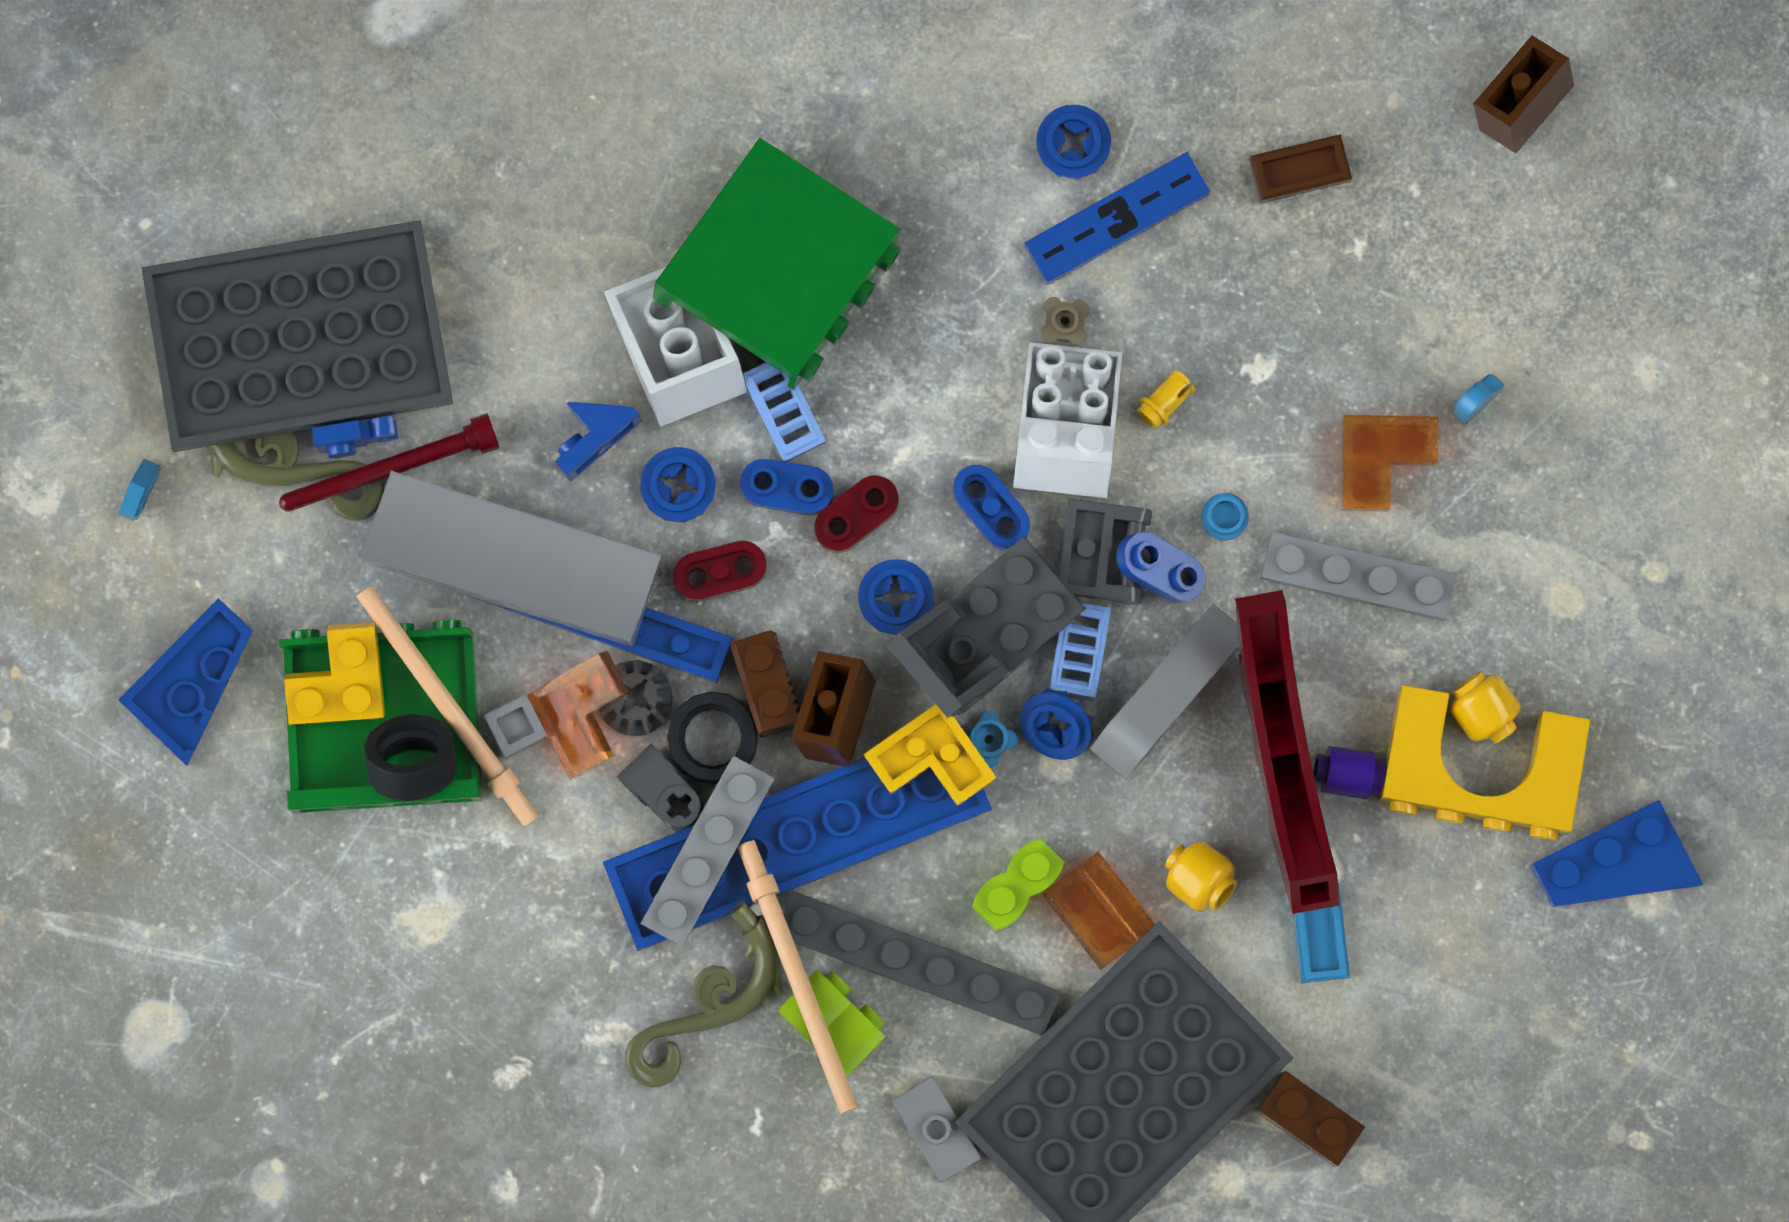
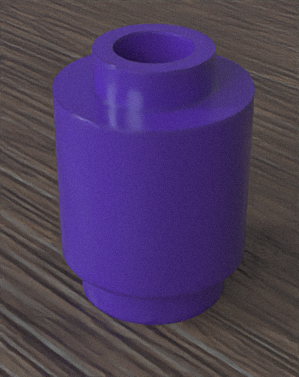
(1350, 772)

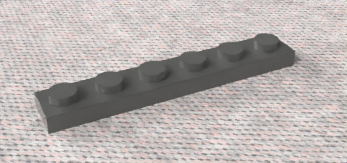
(920, 964)

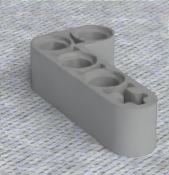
(1167, 692)

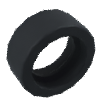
(693, 707)
(416, 780)

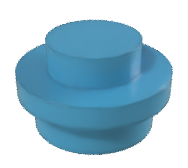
(1225, 516)

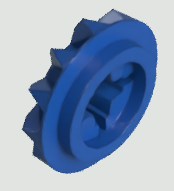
(1076, 120)
(669, 465)
(879, 582)
(1048, 737)

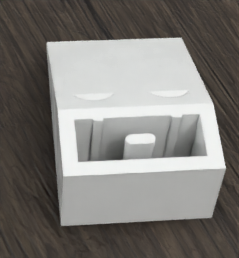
(1068, 420)

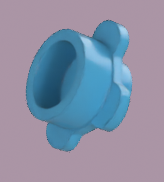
(1003, 738)

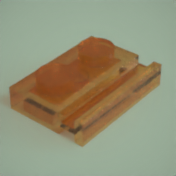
(1099, 910)

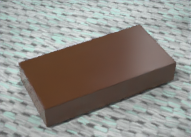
(1300, 169)

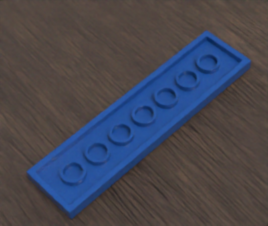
(800, 837)

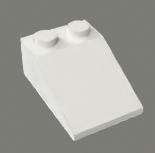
(674, 353)

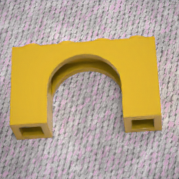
(1418, 779)

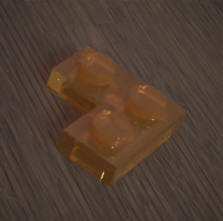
(1373, 445)
(568, 710)

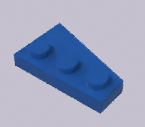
(189, 679)
(1619, 860)

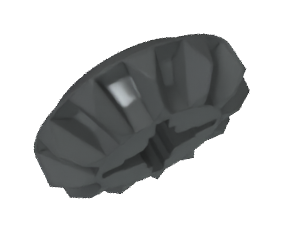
(657, 694)

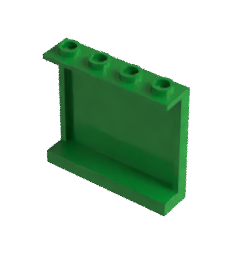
(779, 262)
(329, 757)

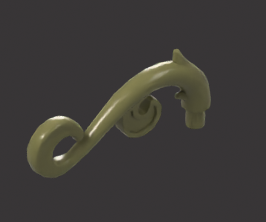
(285, 473)
(715, 1012)

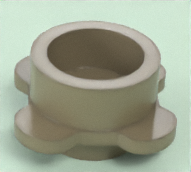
(1074, 331)

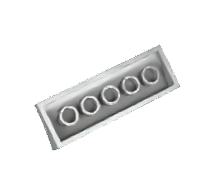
(511, 558)

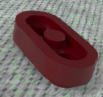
(856, 513)
(719, 567)

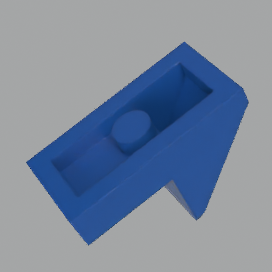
(606, 427)

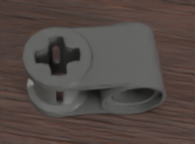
(657, 785)

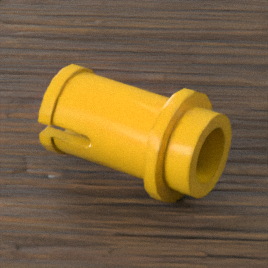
(1165, 400)

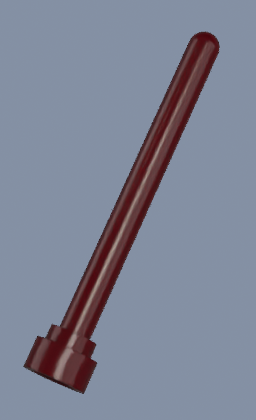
(476, 437)

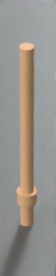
(501, 780)
(764, 891)

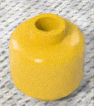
(1485, 707)
(1200, 876)

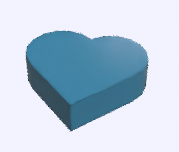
(1477, 398)
(139, 489)

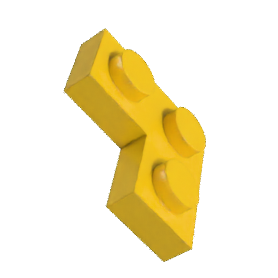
(351, 687)
(935, 744)

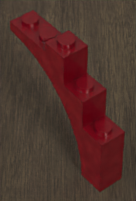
(1283, 753)

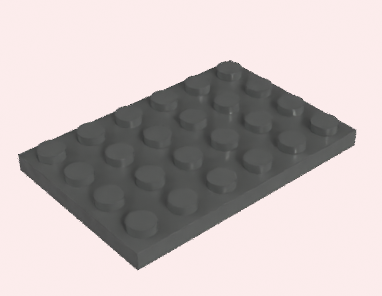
(296, 336)
(1125, 1086)

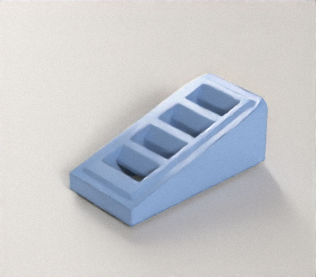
(799, 446)
(1076, 688)

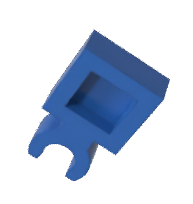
(343, 438)

